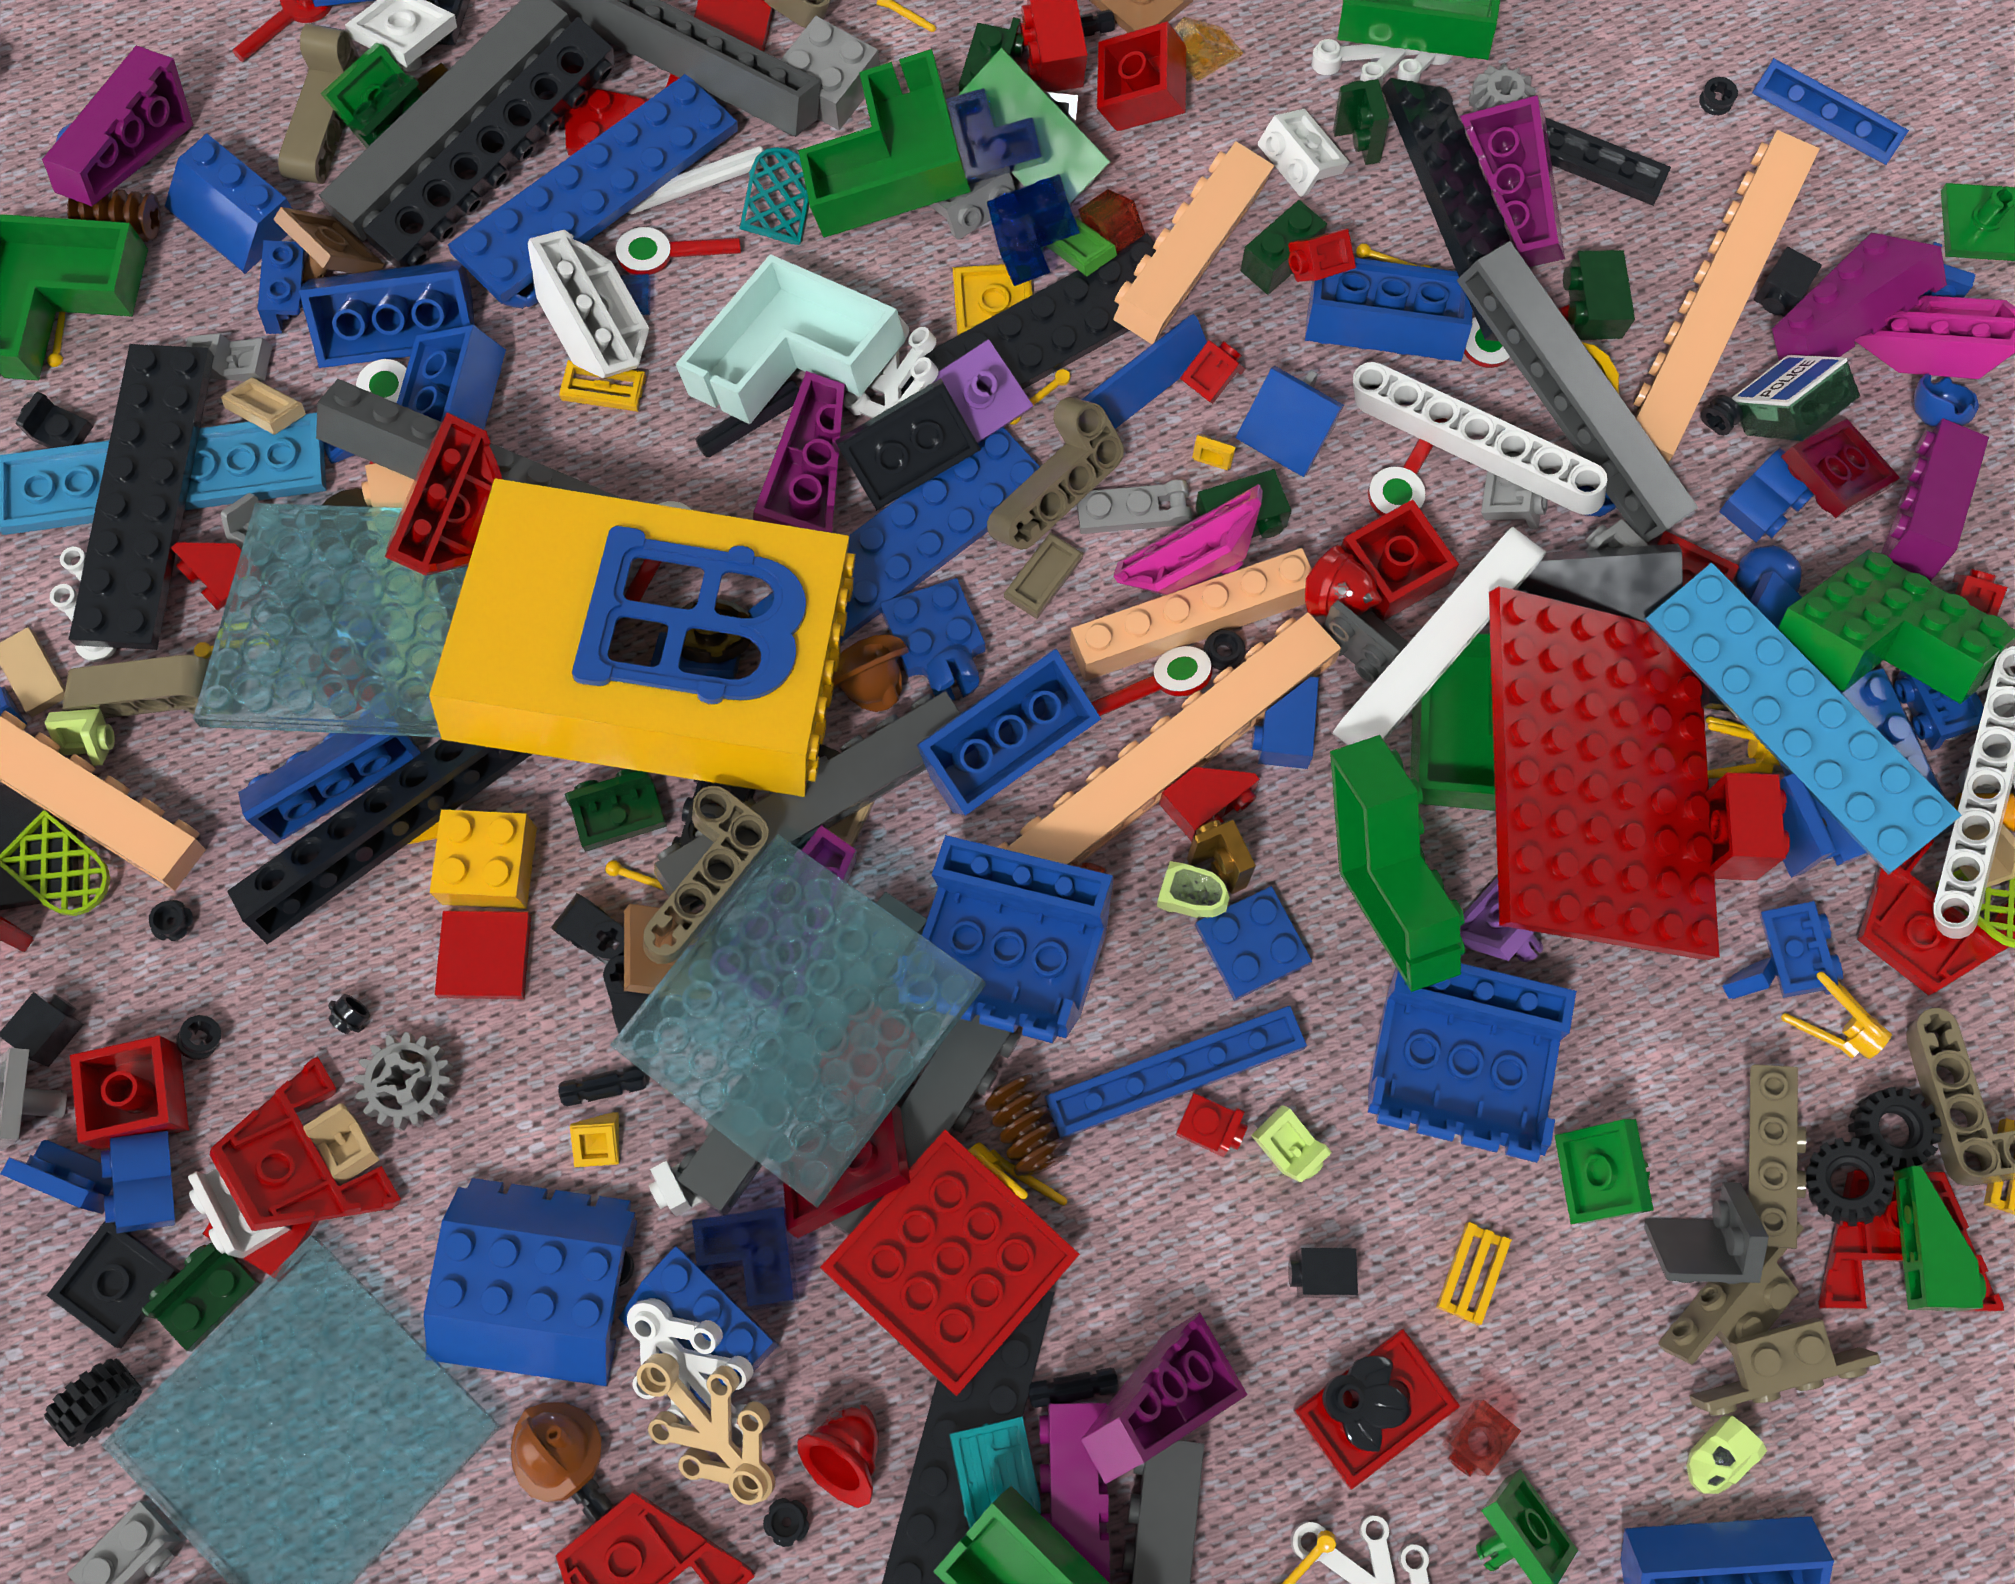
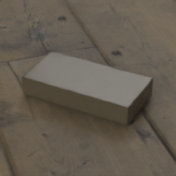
(1043, 575)

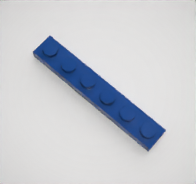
(1175, 1072)

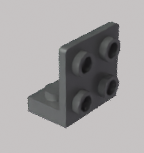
(1364, 640)
(1713, 1250)

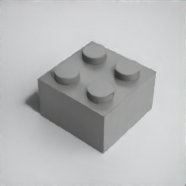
(836, 61)

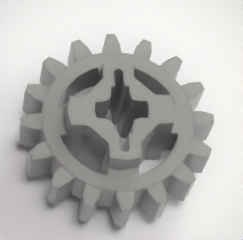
(410, 1098)

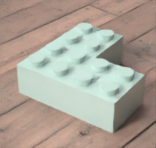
(785, 323)

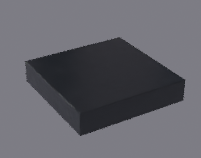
(111, 1283)

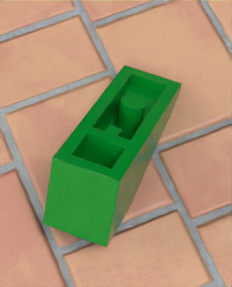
(1936, 1258)

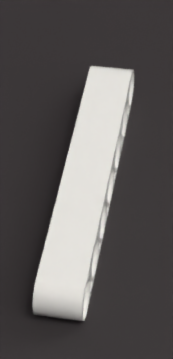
(1487, 452)
(1439, 641)
(1979, 811)

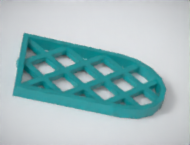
(753, 179)

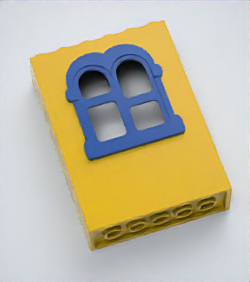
(540, 614)

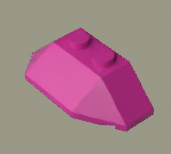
(1946, 337)
(1196, 550)

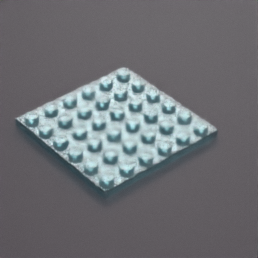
(327, 628)
(798, 1018)
(301, 1431)

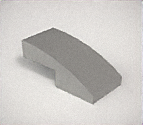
(235, 359)

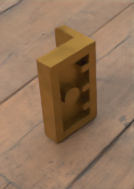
(1225, 844)

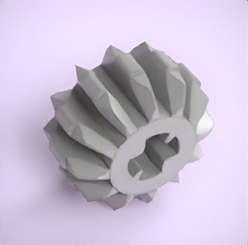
(1499, 87)

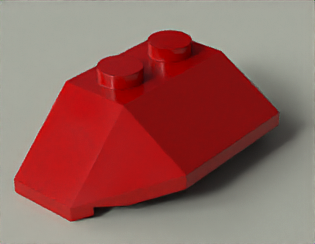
(445, 500)

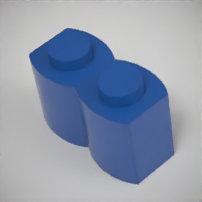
(1765, 498)
(140, 1182)

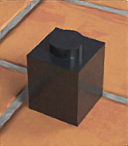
(1787, 282)
(42, 1027)
(1324, 1273)

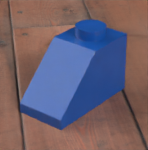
(1289, 729)

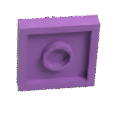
(984, 391)
(1484, 935)

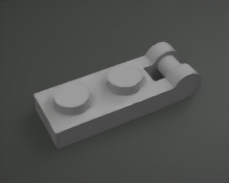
(1134, 508)

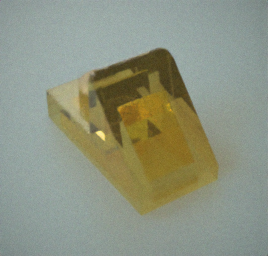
(1206, 47)

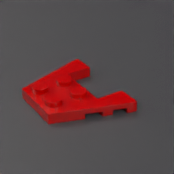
(598, 113)
(1904, 933)
(278, 1170)
(1881, 1242)
(645, 1546)

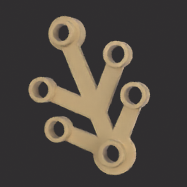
(744, 1471)

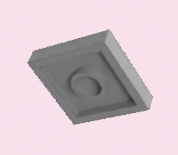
(19, 1101)

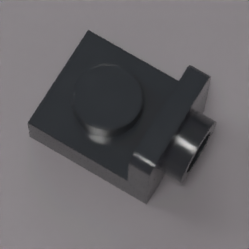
(51, 424)

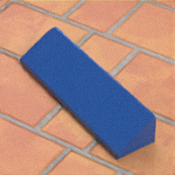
(1830, 111)
(1149, 372)

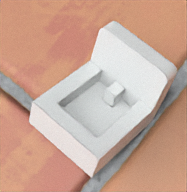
(669, 1192)

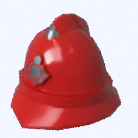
(1342, 579)
(843, 1454)

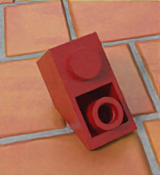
(211, 564)
(1207, 796)

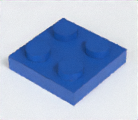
(1253, 943)

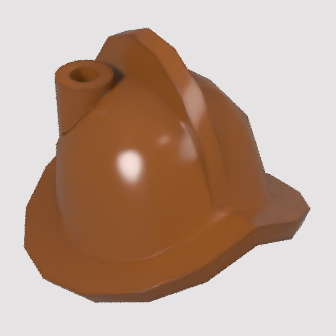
(871, 672)
(555, 1450)

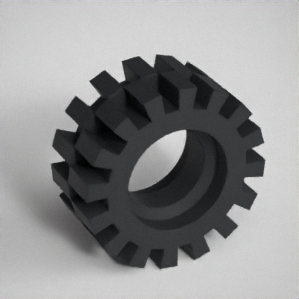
(1916, 1116)
(1854, 1154)
(92, 1402)

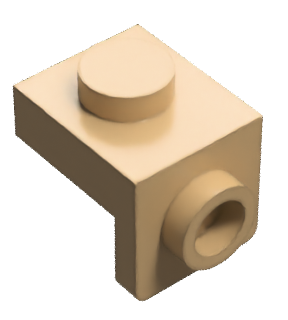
(341, 1143)

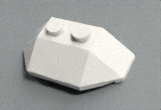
(587, 304)

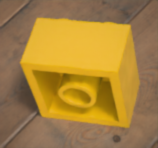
(483, 859)

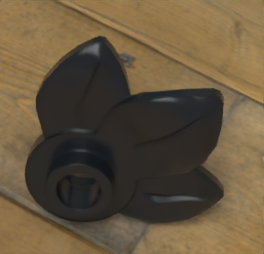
(1373, 1402)

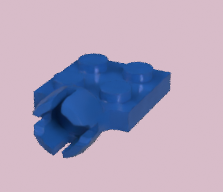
(938, 635)

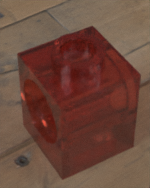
(1113, 218)
(1499, 1433)

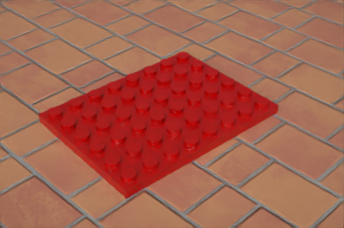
(1599, 780)

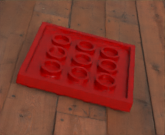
(950, 1262)

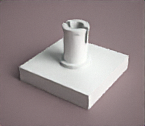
(402, 28)

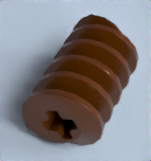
(135, 209)
(1024, 1127)

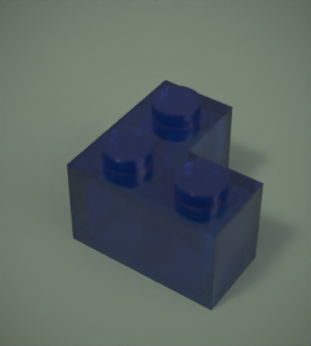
(990, 149)
(1029, 221)
(759, 1244)

